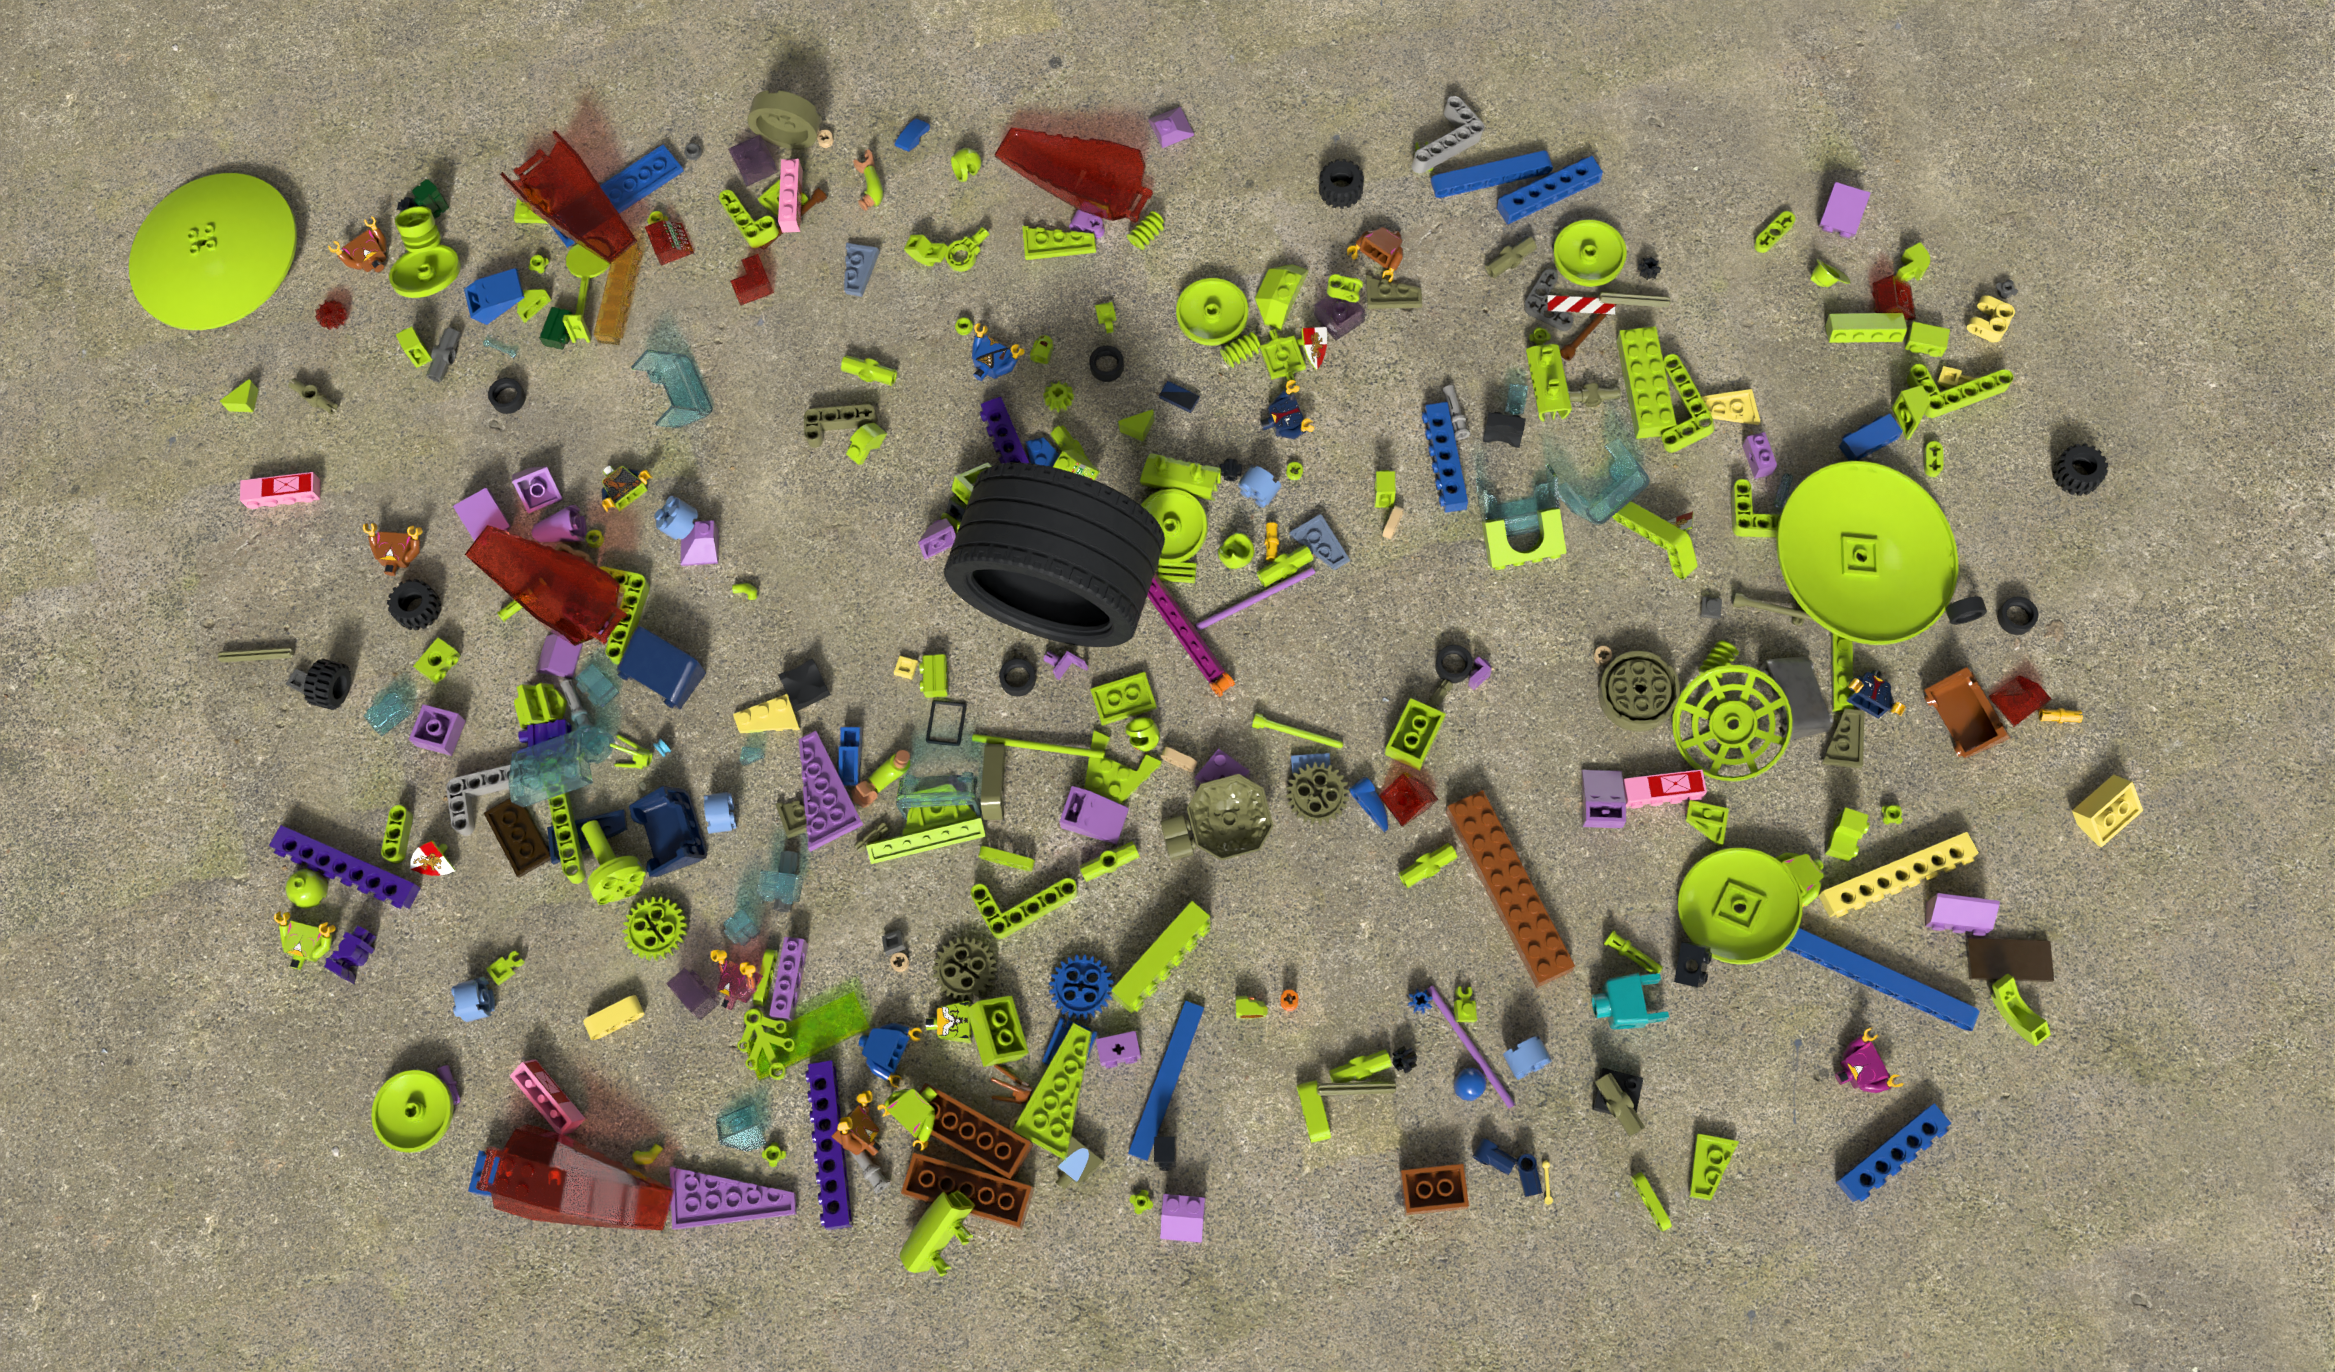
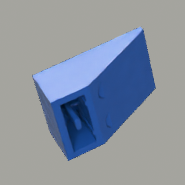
(493, 295)

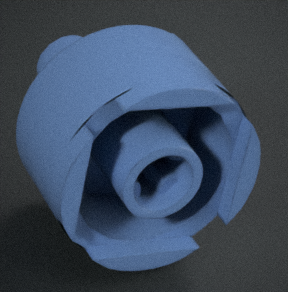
(1259, 485)
(675, 518)
(719, 813)
(473, 999)
(1527, 1057)

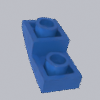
(910, 135)

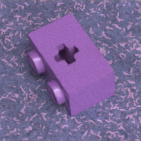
(1759, 455)
(1107, 1047)

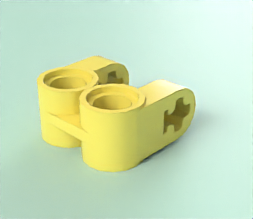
(1996, 309)

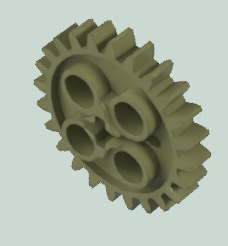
(1332, 784)
(954, 984)

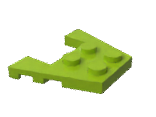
(1113, 779)

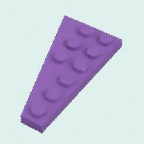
(826, 801)
(718, 1200)

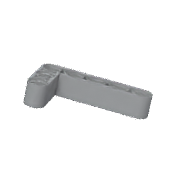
(1467, 133)
(468, 791)

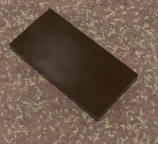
(518, 837)
(2019, 958)

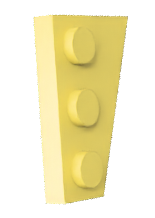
(770, 715)

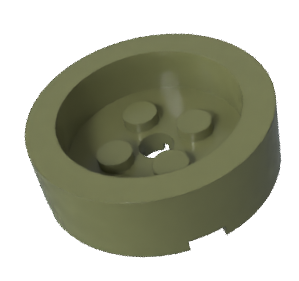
(784, 119)
(1626, 705)

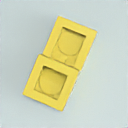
(1953, 377)

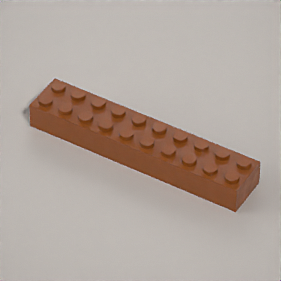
(1510, 889)

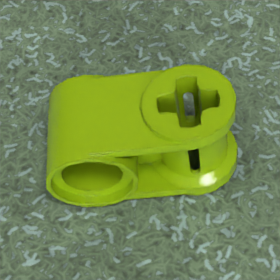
(1345, 287)

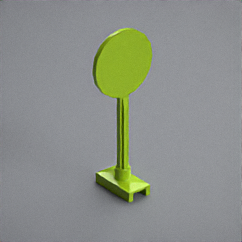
(585, 266)

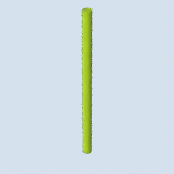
(1038, 746)

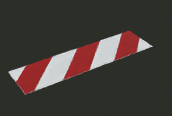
(1579, 304)

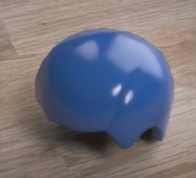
(1469, 1084)

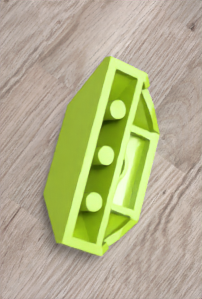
(1279, 293)

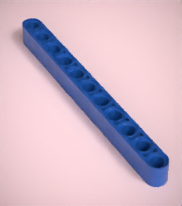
(1884, 980)

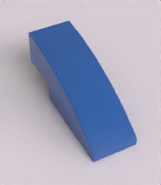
(850, 755)

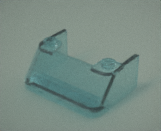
(681, 384)
(1628, 482)
(1521, 515)
(938, 791)

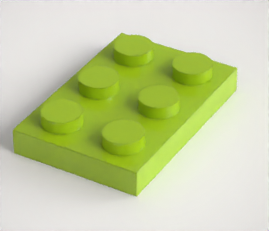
(1123, 698)

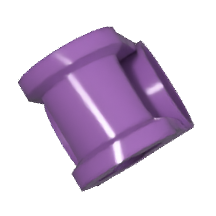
(1087, 223)

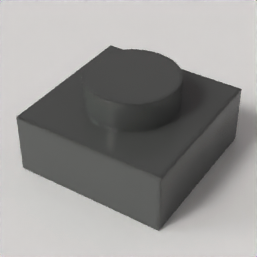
(1711, 607)
(297, 681)
(893, 942)

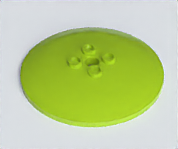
(1747, 879)

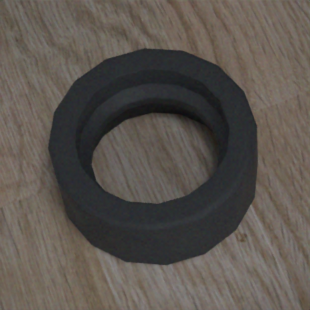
(1106, 376)
(512, 406)
(2026, 605)
(1966, 610)
(1457, 650)
(1017, 663)

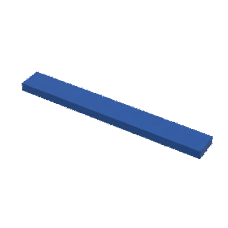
(1166, 1081)

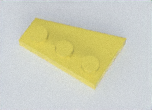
(1733, 406)

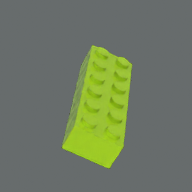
(1645, 382)
(1162, 957)

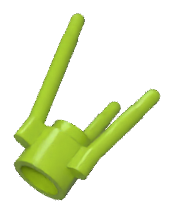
(641, 756)

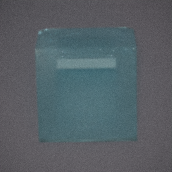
(750, 755)

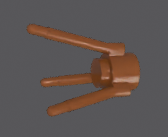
(1021, 1092)

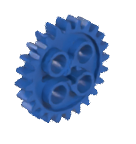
(1084, 969)

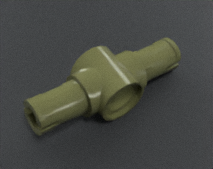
(307, 391)
(1593, 395)

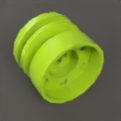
(418, 229)

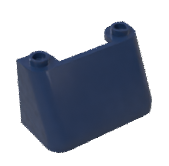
(660, 667)
(670, 830)

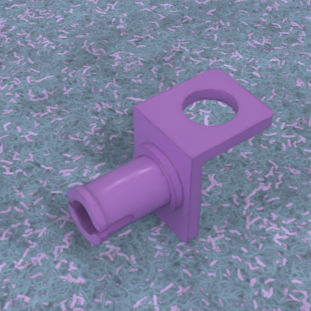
(1063, 663)

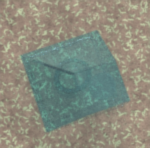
(741, 1129)

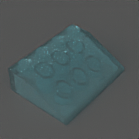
(549, 769)

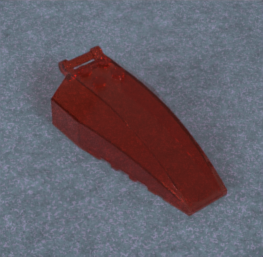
(1086, 174)
(571, 201)
(551, 585)
(566, 1183)

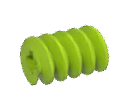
(1146, 230)
(1240, 349)
(1719, 656)

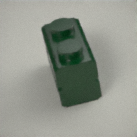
(430, 197)
(554, 331)

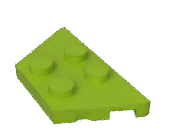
(933, 816)

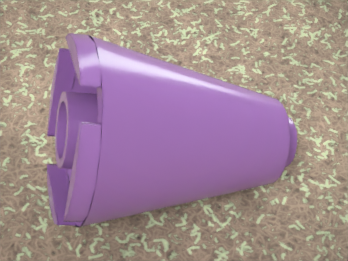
(561, 527)

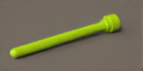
(1261, 722)

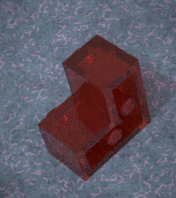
(753, 284)

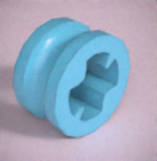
(662, 747)

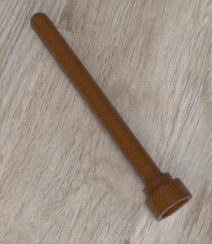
(817, 197)
(1568, 351)

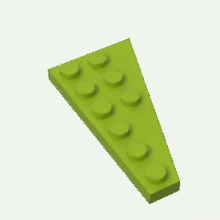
(1053, 1106)

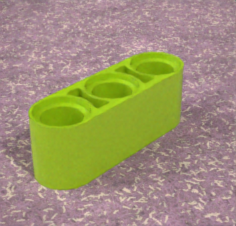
(393, 826)
(1313, 1112)

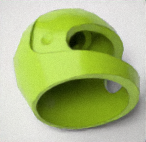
(965, 161)
(1143, 733)

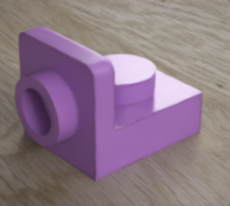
(1480, 674)

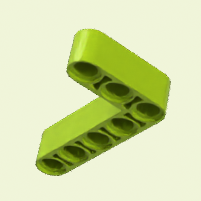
(1958, 394)
(1690, 403)
(1747, 517)
(1663, 534)
(634, 610)
(1022, 908)

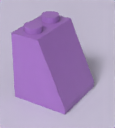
(1844, 210)
(479, 511)

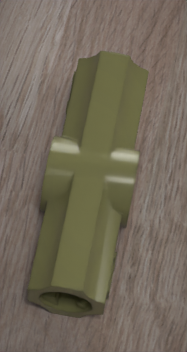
(1510, 257)
(1620, 1104)

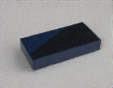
(1179, 397)

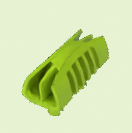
(1548, 380)
(1185, 476)
(935, 1231)

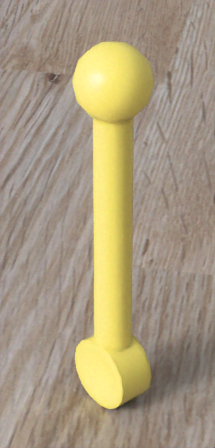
(1548, 1199)

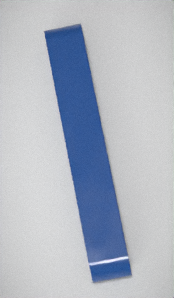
(1491, 174)

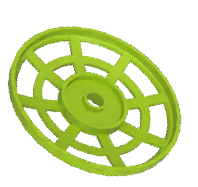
(1724, 714)

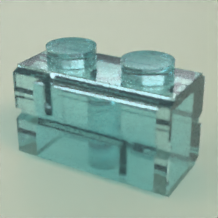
(387, 713)
(780, 886)
(741, 928)

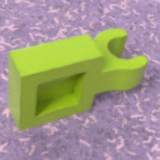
(1106, 314)

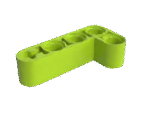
(754, 233)

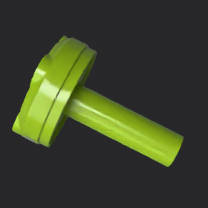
(615, 876)

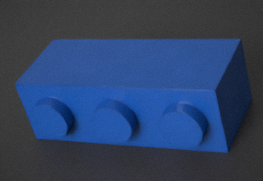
(1870, 438)

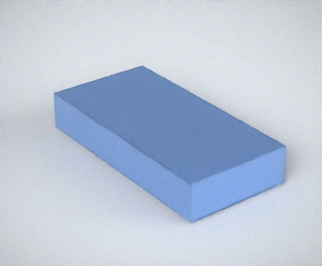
(1301, 760)

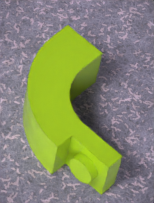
(2017, 1013)

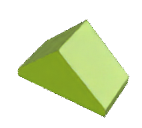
(532, 303)
(242, 398)
(1137, 425)

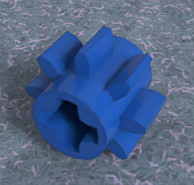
(1422, 1006)

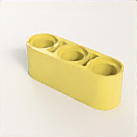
(613, 1017)

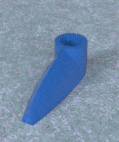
(1368, 799)

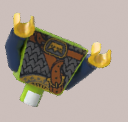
(622, 486)

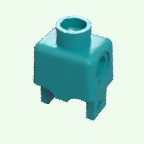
(1625, 1003)

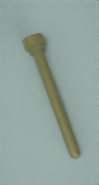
(1742, 601)

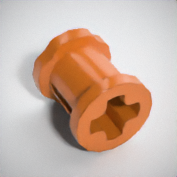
(1222, 684)
(1285, 1005)

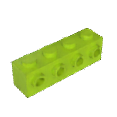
(1866, 327)

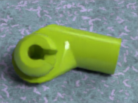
(955, 523)
(746, 588)
(647, 1157)

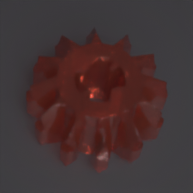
(331, 314)

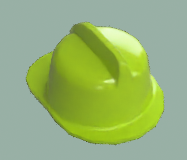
(1827, 275)

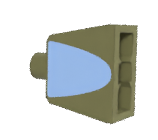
(1078, 1166)

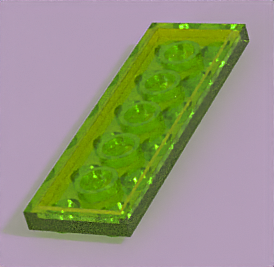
(815, 1033)

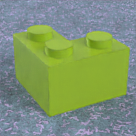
(1846, 831)

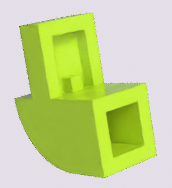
(924, 251)
(1916, 263)
(863, 440)

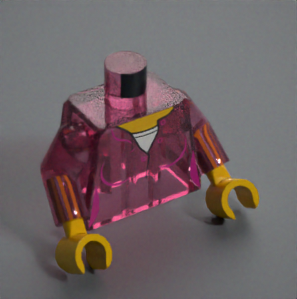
(736, 980)

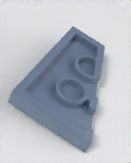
(859, 267)
(1321, 542)

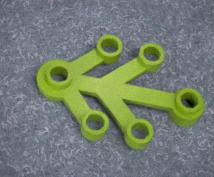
(764, 1040)

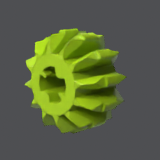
(1051, 396)

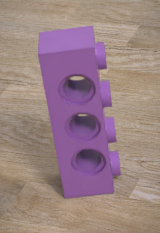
(789, 979)

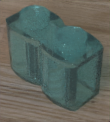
(596, 685)

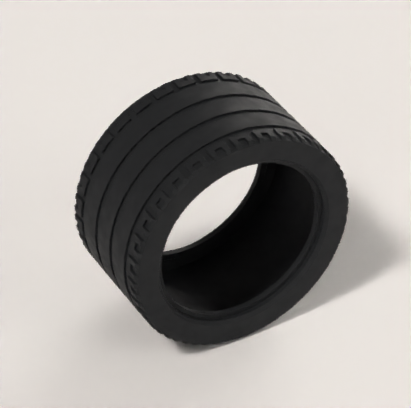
(1055, 554)

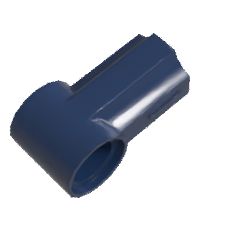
(1489, 1154)
(1529, 1178)

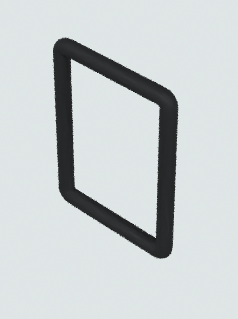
(931, 720)

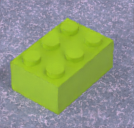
(1415, 734)
(997, 1031)

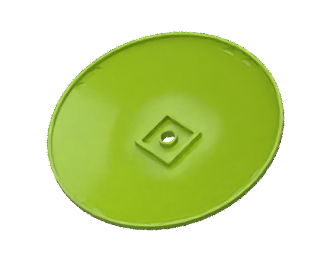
(235, 271)
(1897, 530)

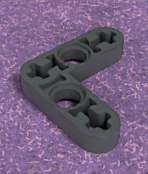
(1540, 301)

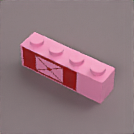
(790, 195)
(280, 490)
(1664, 788)
(547, 1097)

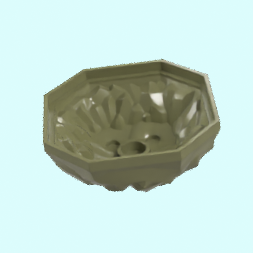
(1230, 817)

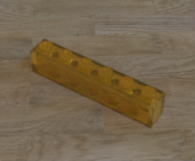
(617, 296)

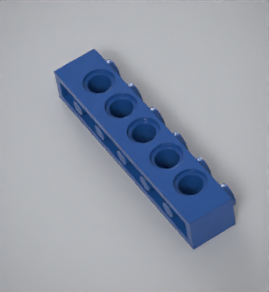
(1590, 175)
(1440, 414)
(1851, 1183)

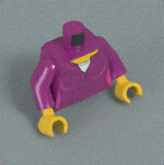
(1864, 1067)

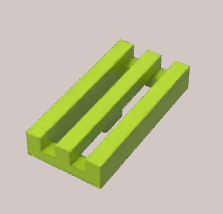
(1163, 568)

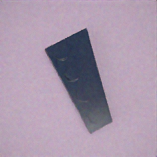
(610, 823)

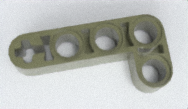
(840, 422)
(993, 781)

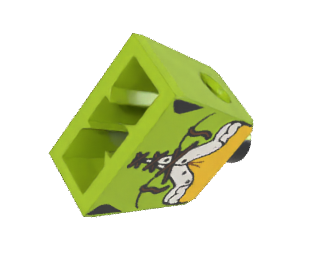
(952, 1023)

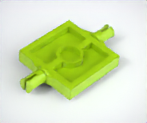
(1282, 356)

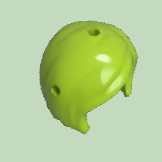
(1236, 551)

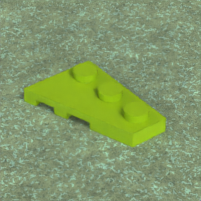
(1709, 1163)

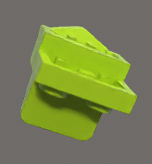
(539, 704)

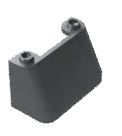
(1801, 688)

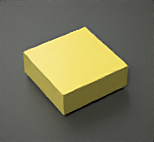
(906, 667)

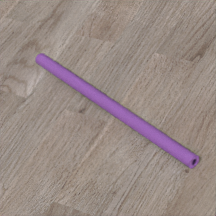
(1251, 600)
(1471, 1047)

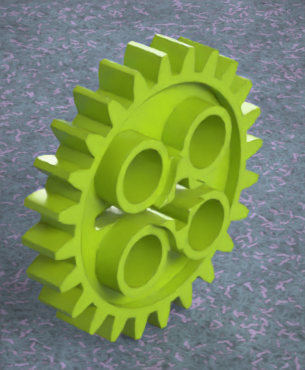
(670, 917)

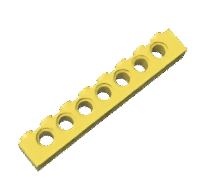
(1960, 844)

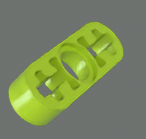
(1773, 239)
(1006, 858)
(767, 970)
(1651, 1201)

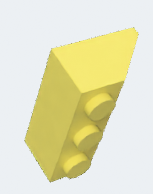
(2108, 809)

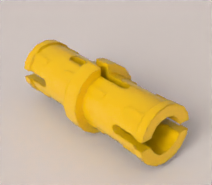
(1271, 541)
(2060, 715)

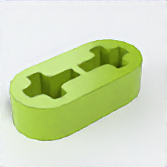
(1938, 459)

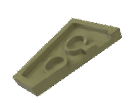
(1388, 295)
(1847, 741)
(792, 817)

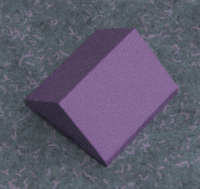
(558, 657)

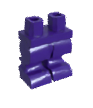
(542, 732)
(352, 952)

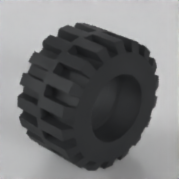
(1345, 172)
(2085, 457)
(404, 595)
(327, 684)

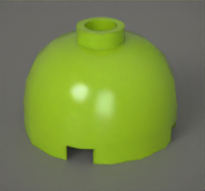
(306, 888)

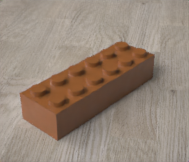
(977, 1136)
(993, 1196)

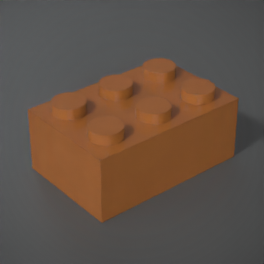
(1434, 1189)

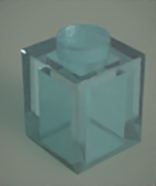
(1516, 399)

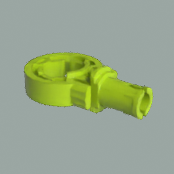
(969, 245)

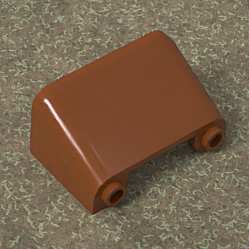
(1967, 713)

